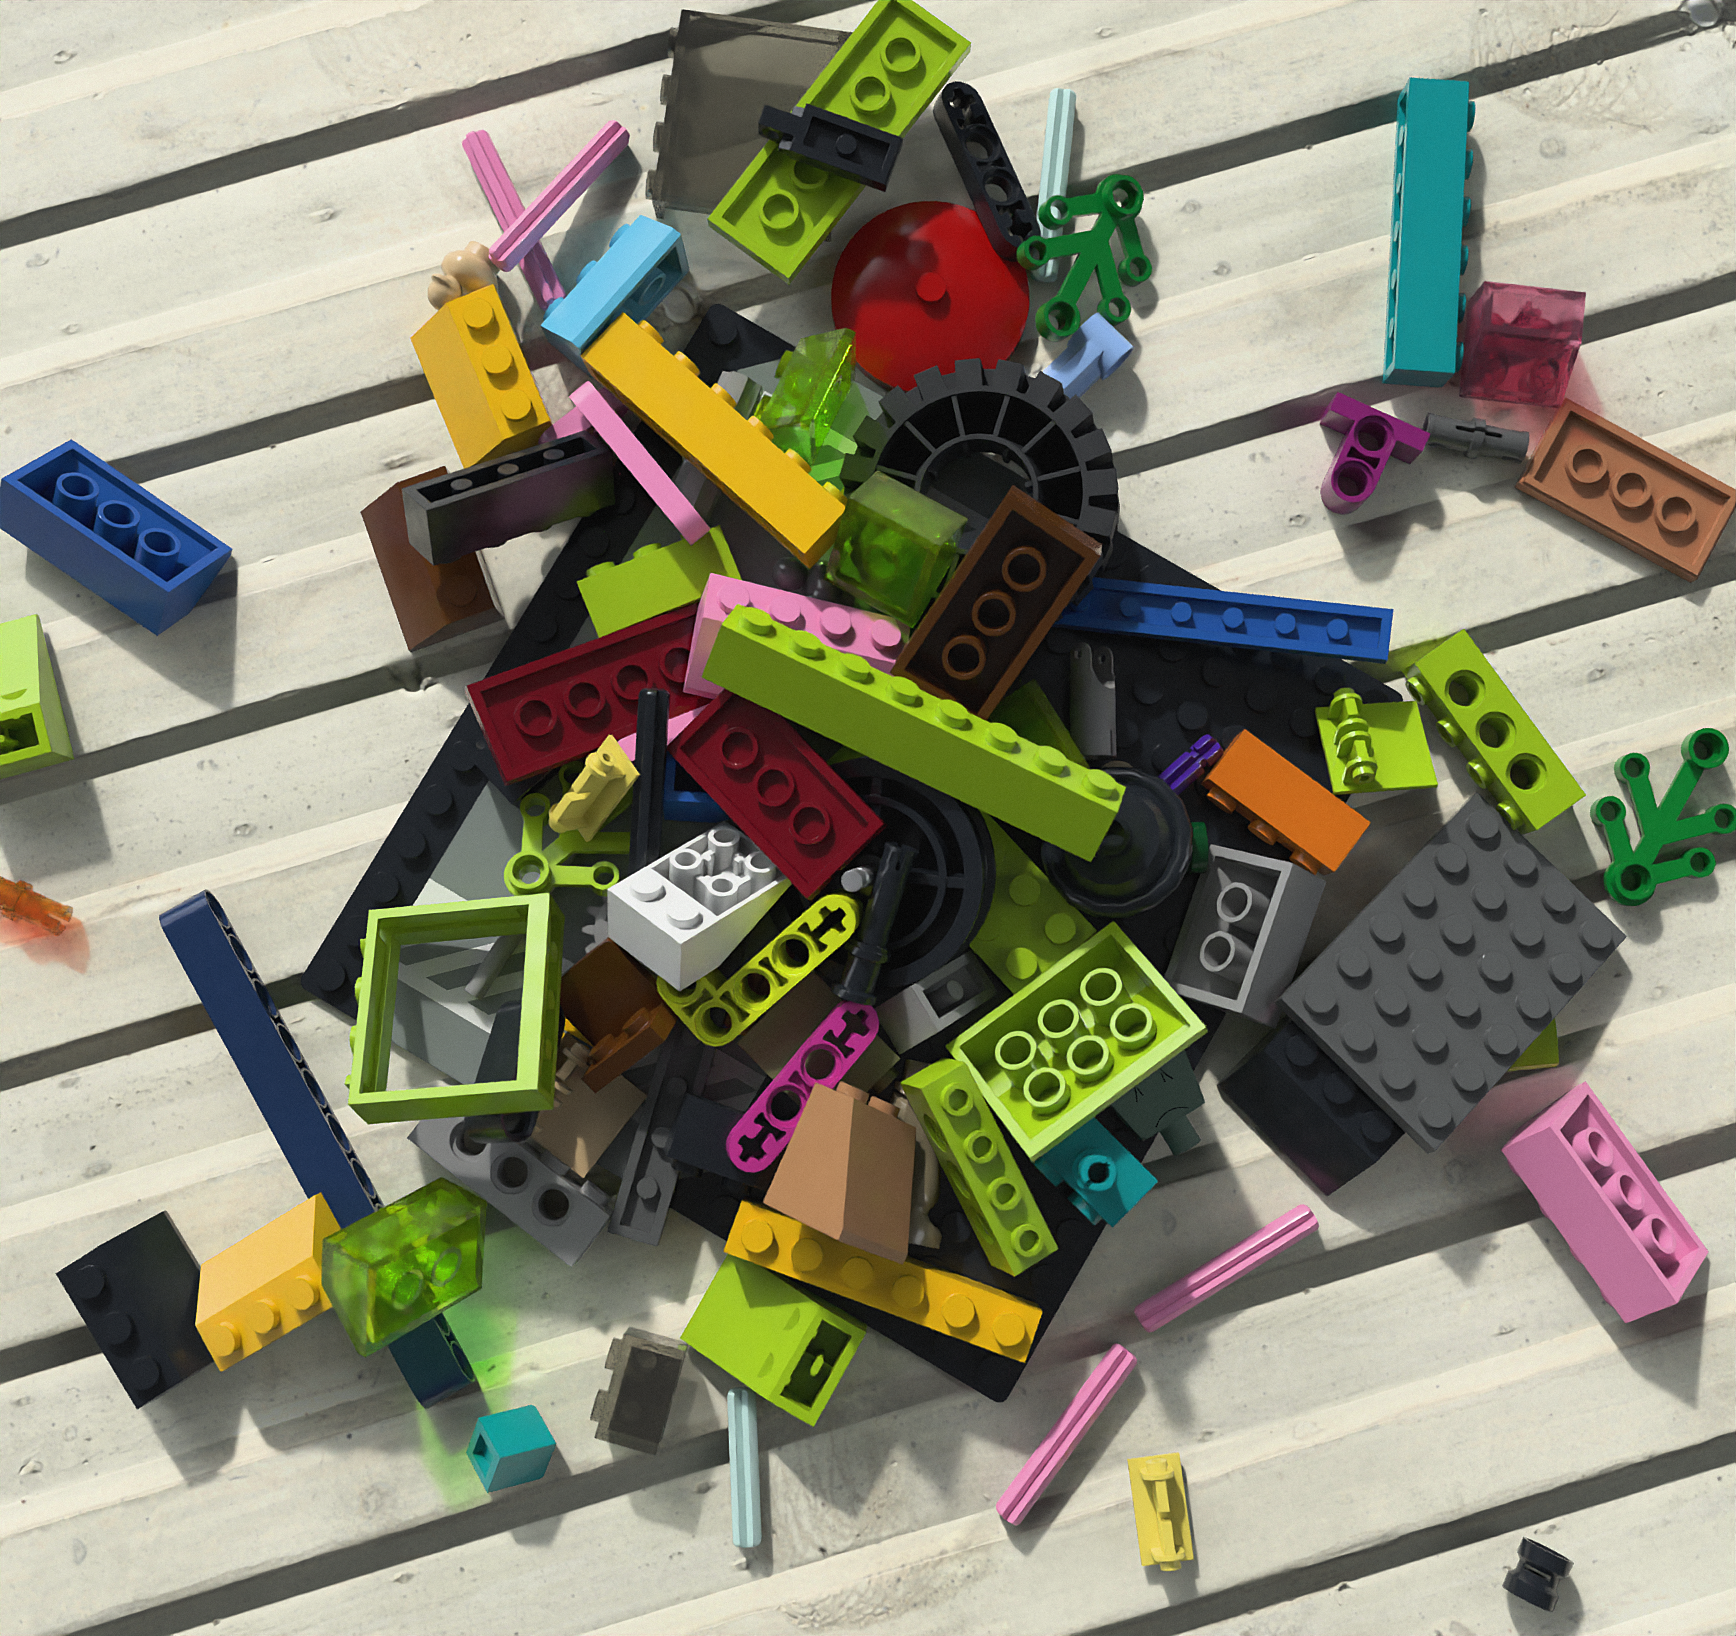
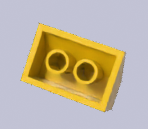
(481, 378)
(265, 1284)

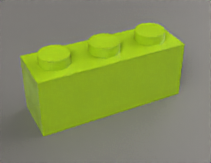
(654, 581)

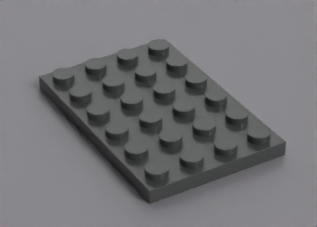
(1451, 972)

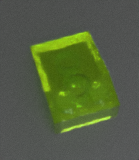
(810, 392)

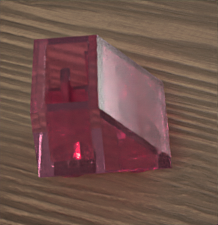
(1521, 343)

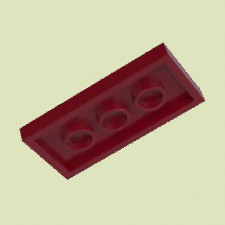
(776, 790)

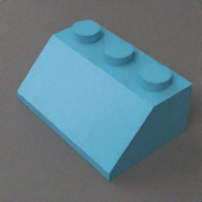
(630, 278)

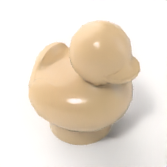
(463, 274)

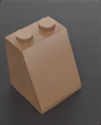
(849, 1171)

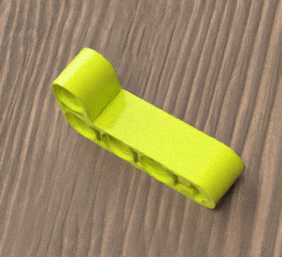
(772, 962)

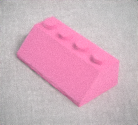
(841, 627)
(1606, 1204)

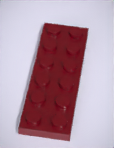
(579, 696)

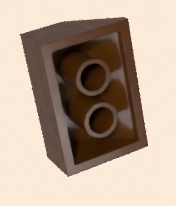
(427, 599)

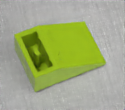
(30, 707)
(774, 1336)

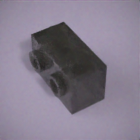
(640, 1389)

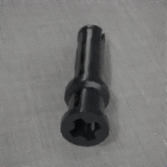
(869, 946)

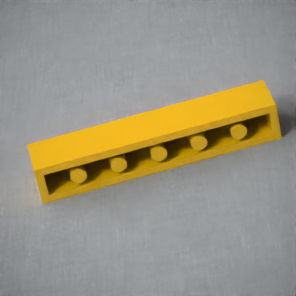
(716, 438)
(907, 1290)

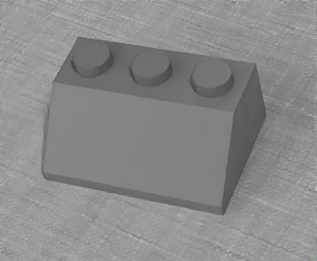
(1244, 934)

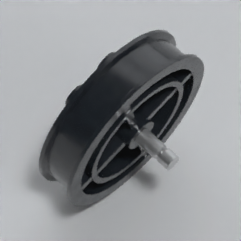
(946, 888)

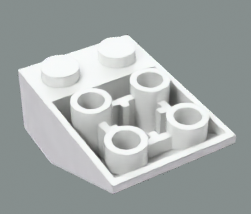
(694, 904)

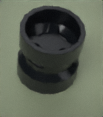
(1531, 1584)

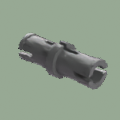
(1476, 438)

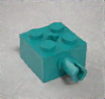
(1100, 1172)

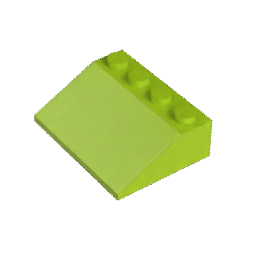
(1075, 1040)

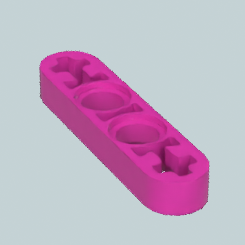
(796, 1079)

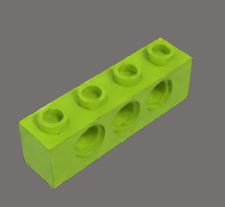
(1550, 784)
(979, 1165)

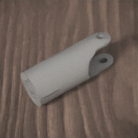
(1092, 702)

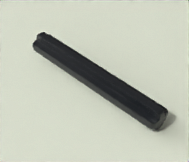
(649, 786)

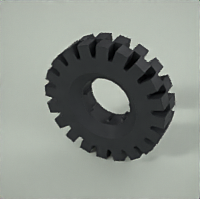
(1001, 415)

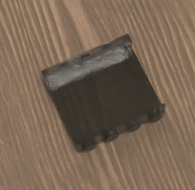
(715, 97)

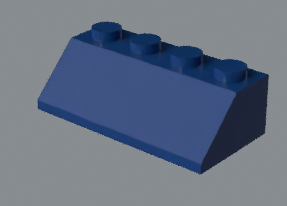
(111, 535)

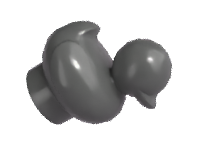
(792, 574)

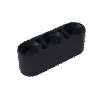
(501, 1065)

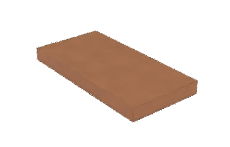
(1628, 490)

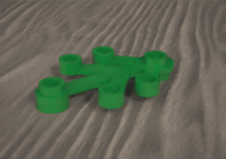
(1092, 253)
(1660, 824)

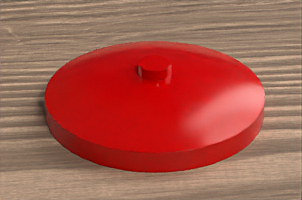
(927, 293)

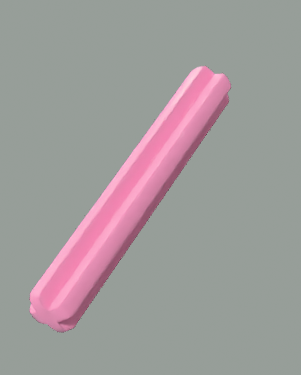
(559, 196)
(507, 209)
(1226, 1268)
(1066, 1434)

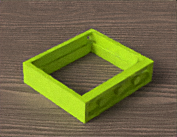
(376, 996)

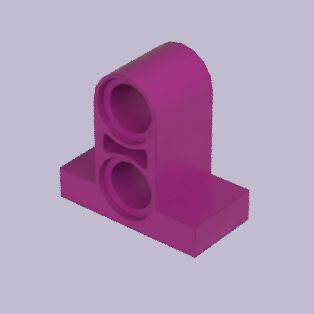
(1353, 461)

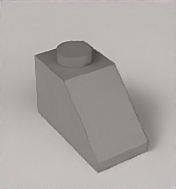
(935, 1002)

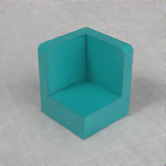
(510, 1448)

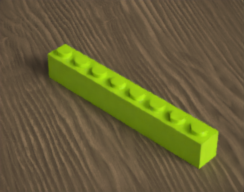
(913, 731)

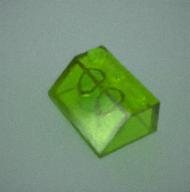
(405, 1263)

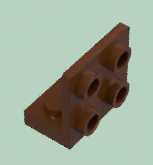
(615, 1009)

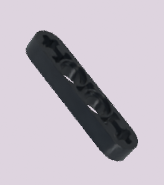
(980, 172)

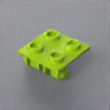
(1374, 745)

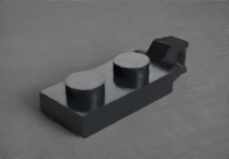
(833, 143)

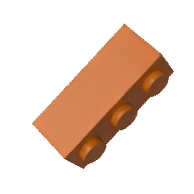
(1284, 805)

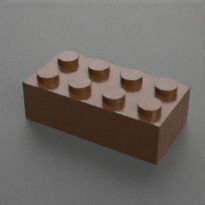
(998, 605)

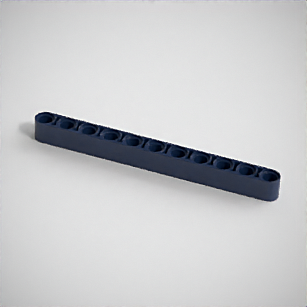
(297, 1111)

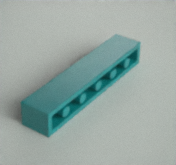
(1427, 233)

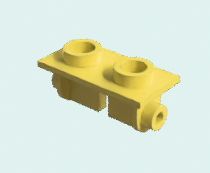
(595, 791)
(1160, 1510)

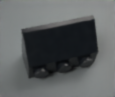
(1310, 1107)
(142, 1307)

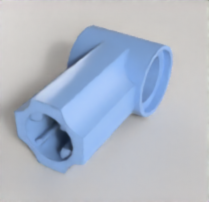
(1091, 354)

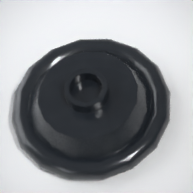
(1138, 858)

